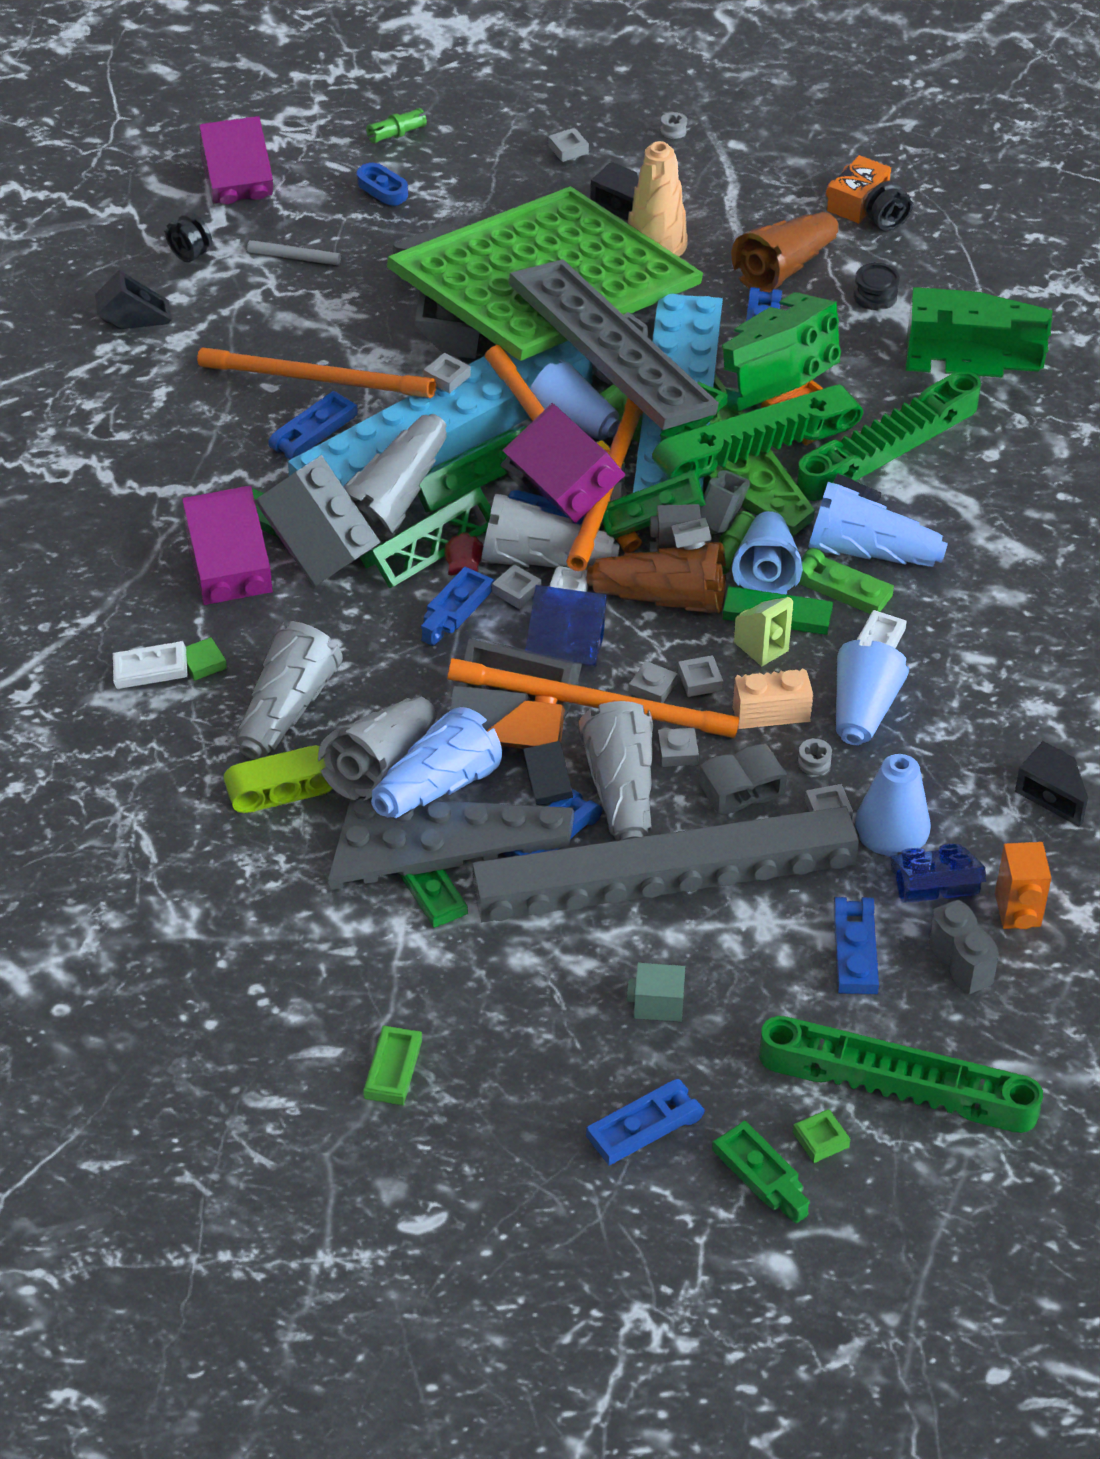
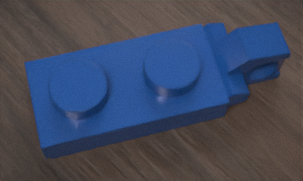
(455, 604)

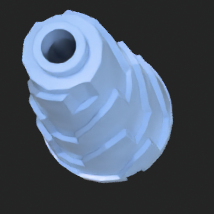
(869, 530)
(441, 762)

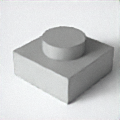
(568, 144)
(447, 372)
(691, 534)
(515, 586)
(700, 676)
(653, 682)
(678, 747)
(827, 798)

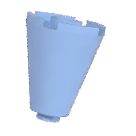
(577, 399)
(769, 556)
(866, 688)
(894, 808)

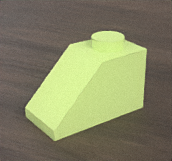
(765, 630)

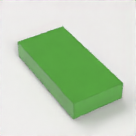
(393, 1065)

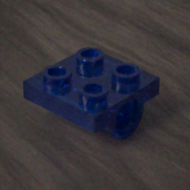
(567, 624)
(947, 870)

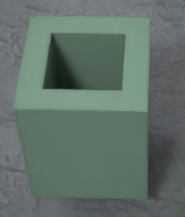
(657, 992)

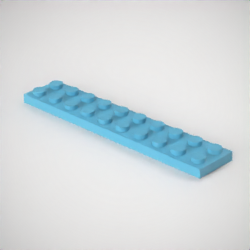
(688, 334)

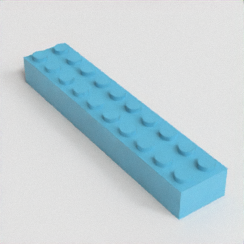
(472, 413)

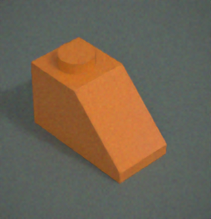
(531, 724)

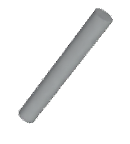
(294, 252)

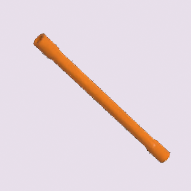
(508, 373)
(405, 384)
(584, 542)
(479, 674)

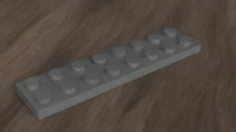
(613, 344)

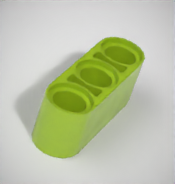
(276, 780)

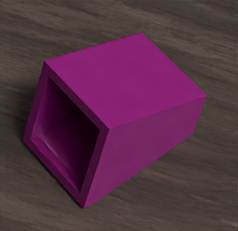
(235, 160)
(564, 463)
(227, 545)

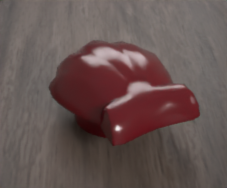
(463, 552)

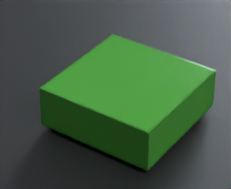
(204, 659)
(821, 1135)

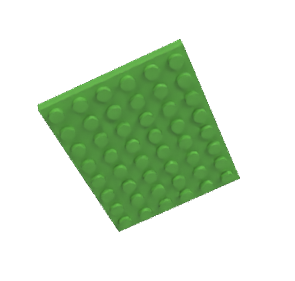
(473, 265)

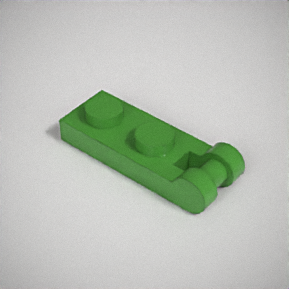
(844, 582)

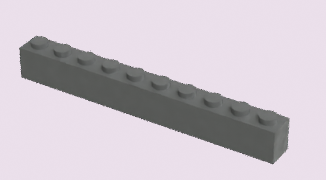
(664, 864)

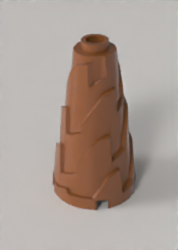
(780, 250)
(667, 577)

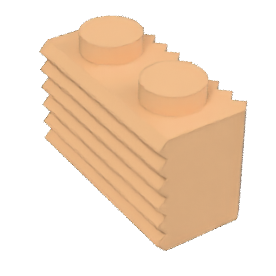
(772, 698)

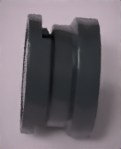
(888, 205)
(188, 237)
(876, 286)

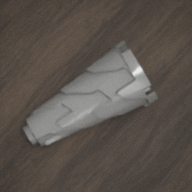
(393, 477)
(528, 536)
(291, 678)
(365, 750)
(620, 762)

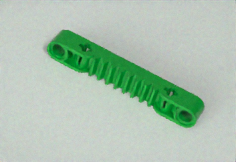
(929, 415)
(806, 417)
(795, 1048)

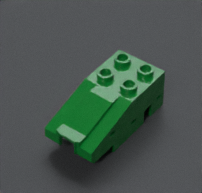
(975, 329)
(782, 352)

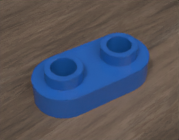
(382, 183)

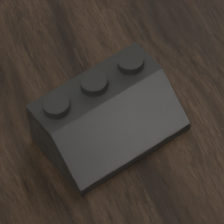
(445, 329)
(317, 521)
(522, 662)

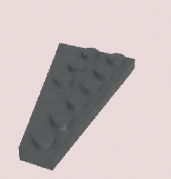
(441, 837)

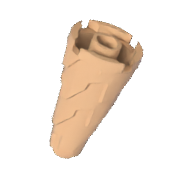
(658, 200)

